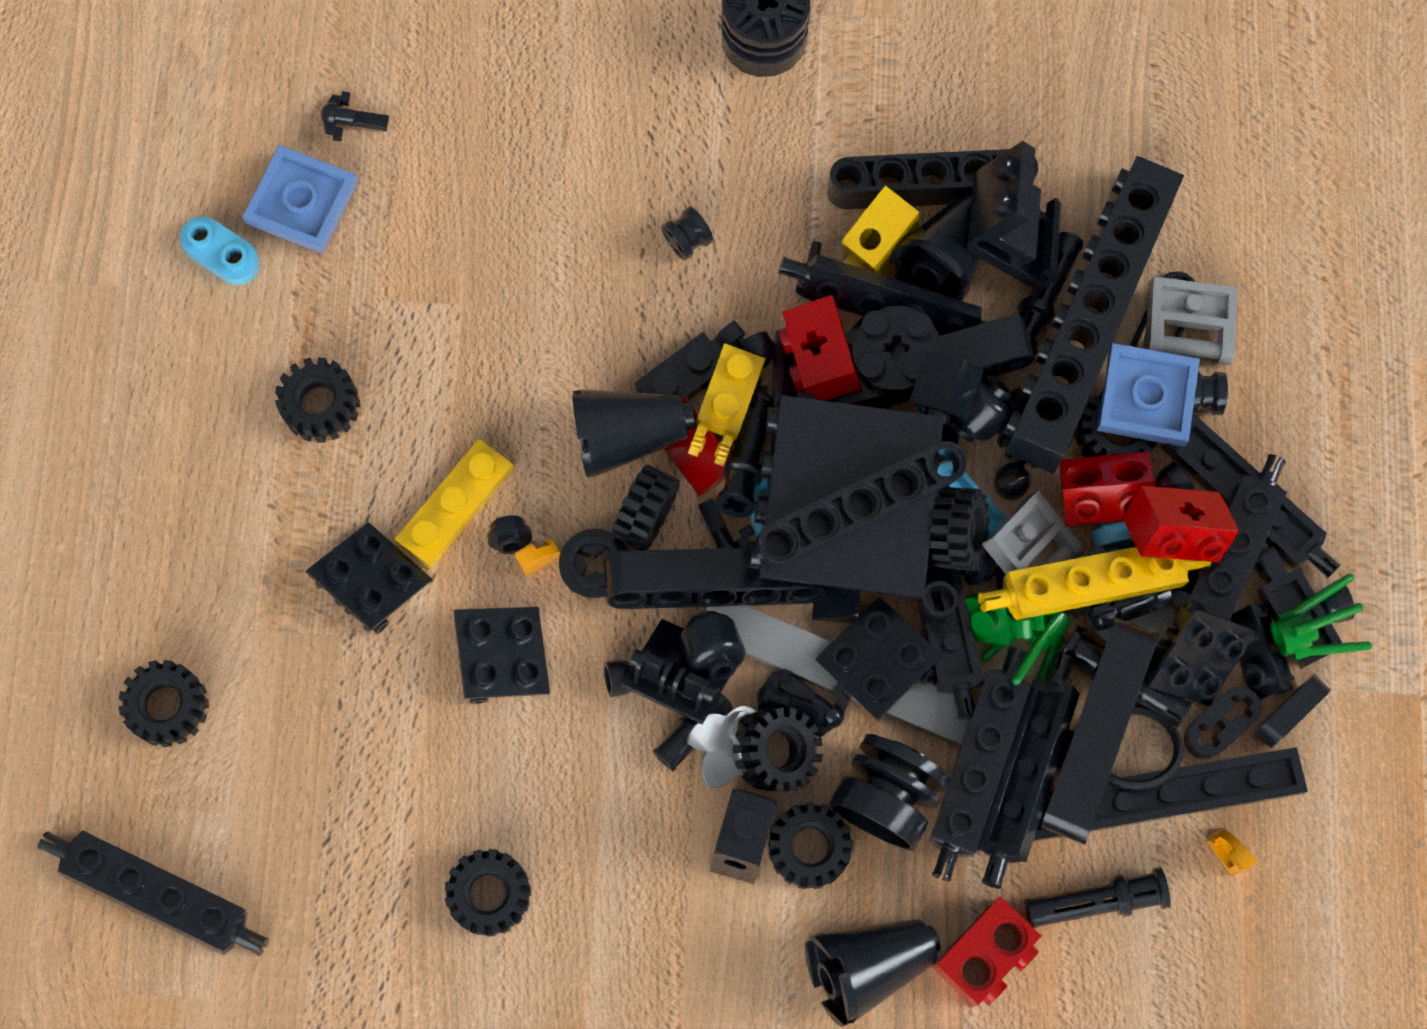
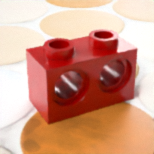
(1102, 486)
(980, 945)

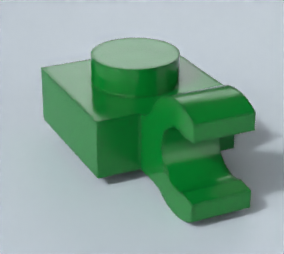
(999, 625)

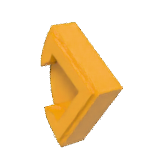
(533, 559)
(1230, 851)

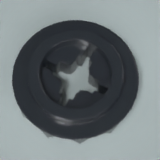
(573, 567)

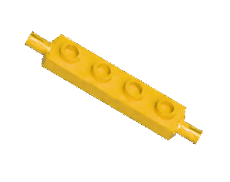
(1086, 582)

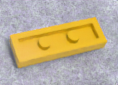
(454, 503)

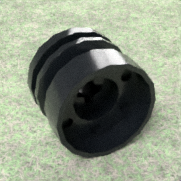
(764, 34)
(893, 784)

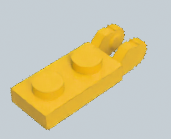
(727, 399)

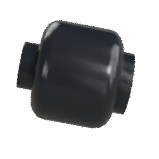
(988, 414)
(712, 645)

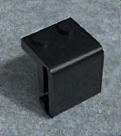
(1008, 222)

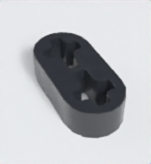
(1292, 710)
(1229, 730)

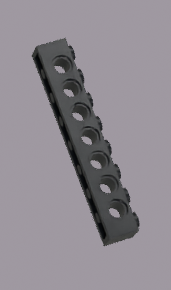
(1045, 441)

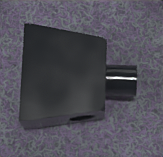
(743, 835)

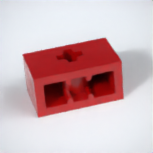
(813, 328)
(1180, 524)

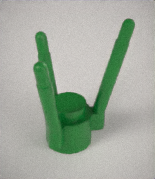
(1295, 632)
(1048, 639)

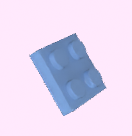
(300, 199)
(1148, 395)

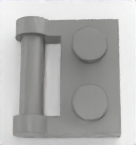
(1194, 307)
(1028, 532)

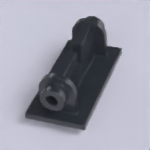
(1263, 670)

